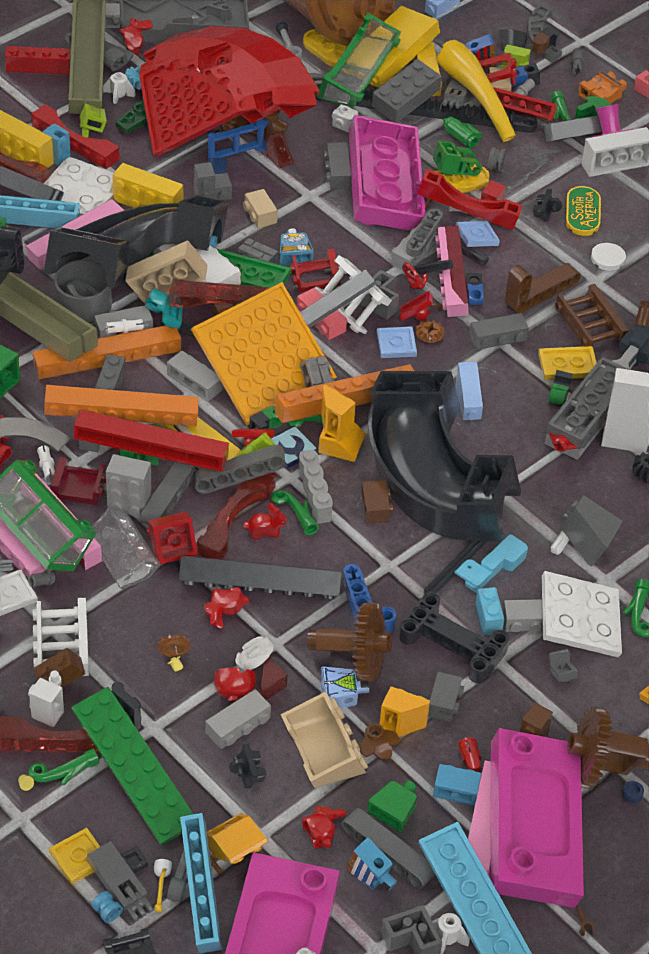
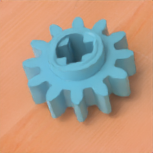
(133, 77)

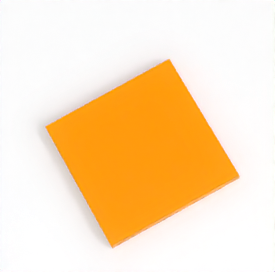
(259, 349)

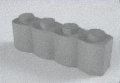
(315, 486)

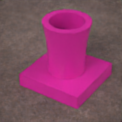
(609, 120)

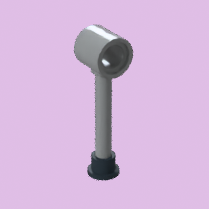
(282, 28)

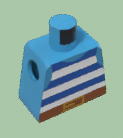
(371, 866)

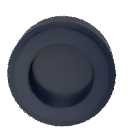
(633, 792)

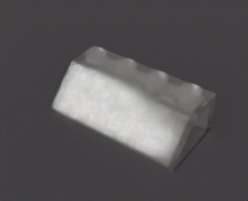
(124, 548)

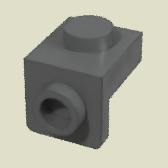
(561, 666)

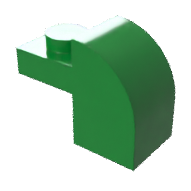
(589, 107)

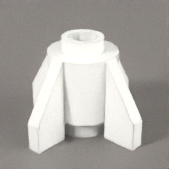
(119, 86)
(450, 930)

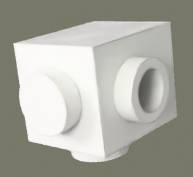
(343, 117)

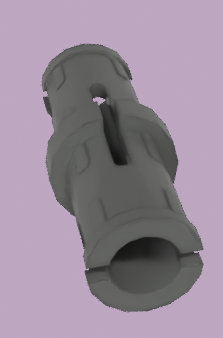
(577, 61)

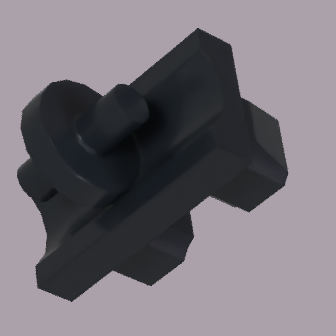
(546, 205)
(245, 766)

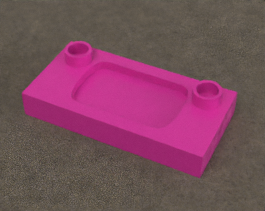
(385, 173)
(536, 819)
(283, 907)

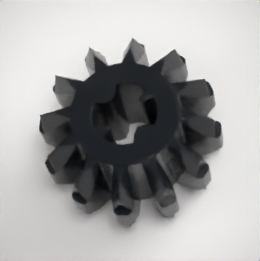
(641, 466)

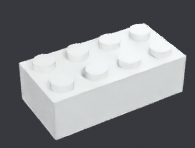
(616, 152)

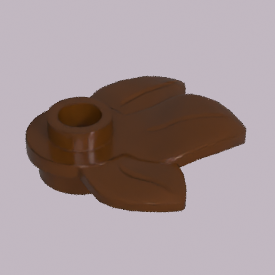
(379, 745)

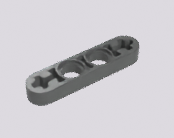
(414, 251)

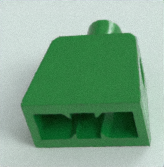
(394, 804)

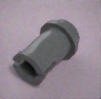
(45, 578)

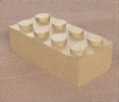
(162, 269)

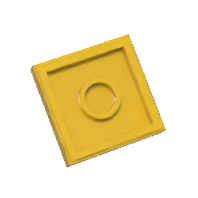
(72, 855)

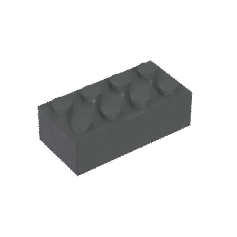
(406, 91)

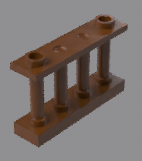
(600, 307)

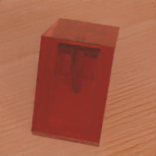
(278, 150)
(273, 679)

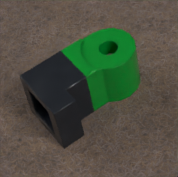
(560, 387)
(265, 419)

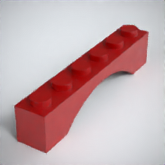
(96, 150)
(498, 212)

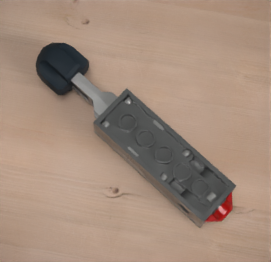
(587, 407)

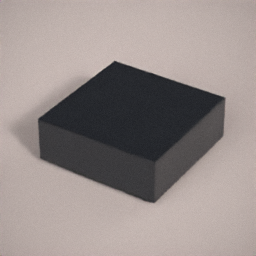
(135, 859)

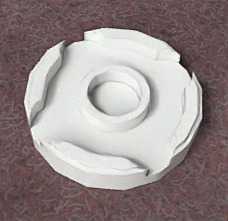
(608, 256)
(254, 653)

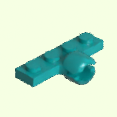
(160, 302)

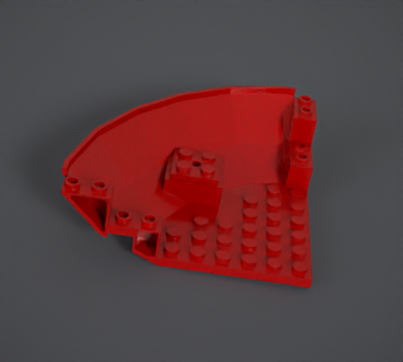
(193, 93)

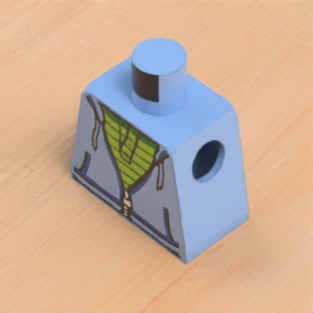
(342, 685)

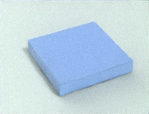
(477, 234)
(396, 342)

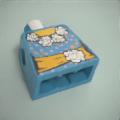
(295, 244)

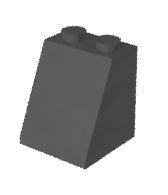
(589, 528)

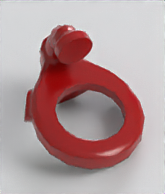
(415, 280)

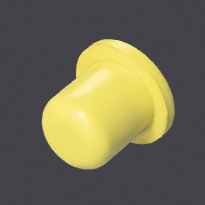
(176, 664)
(26, 782)

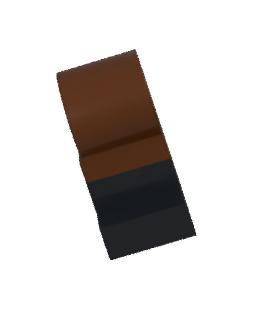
(545, 39)

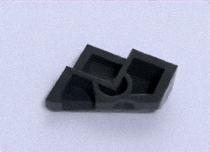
(513, 37)

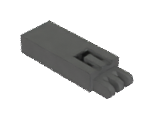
(451, 94)
(113, 872)

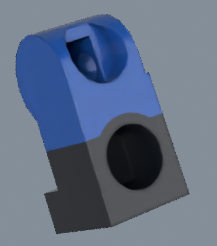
(527, 71)
(474, 289)

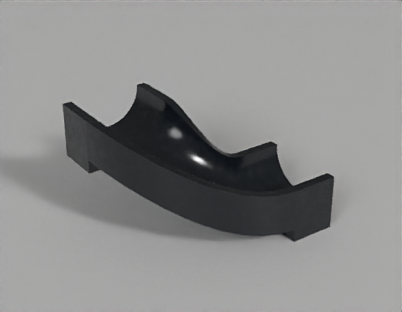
(135, 233)
(425, 468)

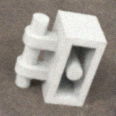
(47, 699)

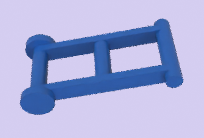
(259, 145)

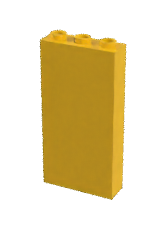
(416, 33)

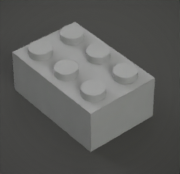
(128, 484)

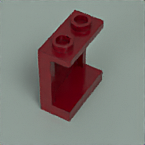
(78, 483)

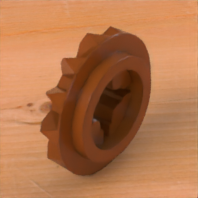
(434, 336)
(167, 648)

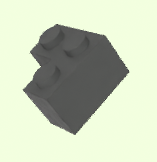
(211, 184)
(385, 283)
(412, 929)

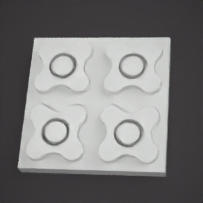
(82, 184)
(581, 614)

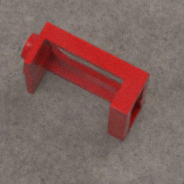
(508, 72)
(300, 268)

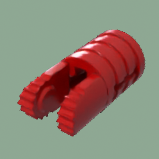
(471, 759)

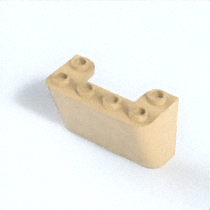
(324, 741)

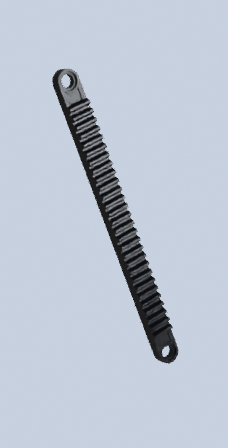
(465, 114)

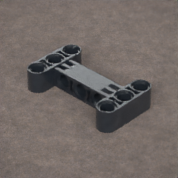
(10, 252)
(481, 652)

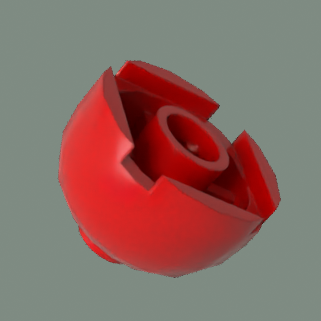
(234, 684)

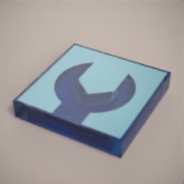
(293, 442)

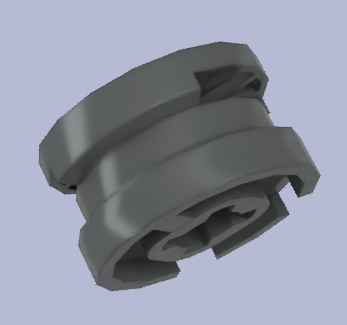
(496, 159)

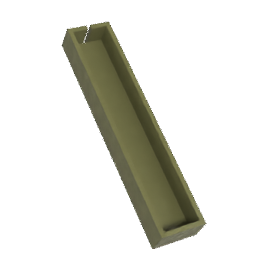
(87, 54)
(45, 319)

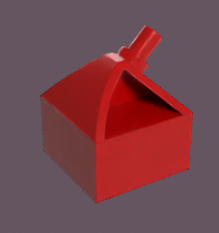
(172, 537)

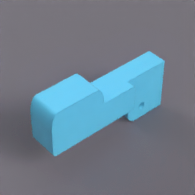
(506, 555)

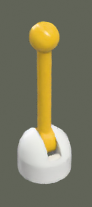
(162, 869)

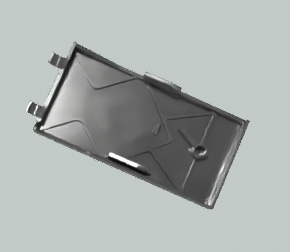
(181, 16)

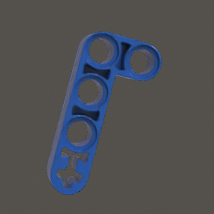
(357, 594)

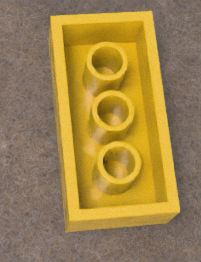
(24, 141)
(140, 188)

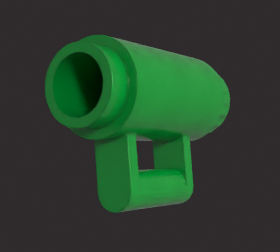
(462, 132)

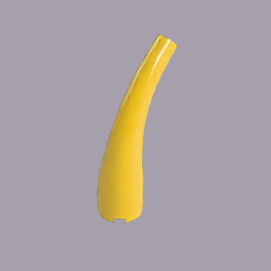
(465, 68)

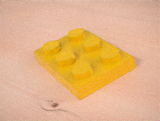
(569, 359)

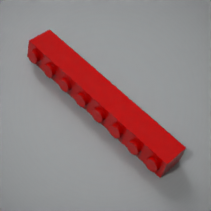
(151, 440)

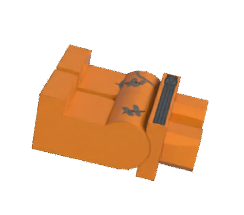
(603, 86)

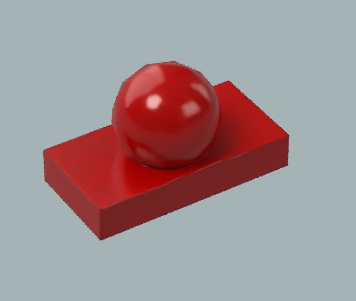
(417, 307)
(251, 434)

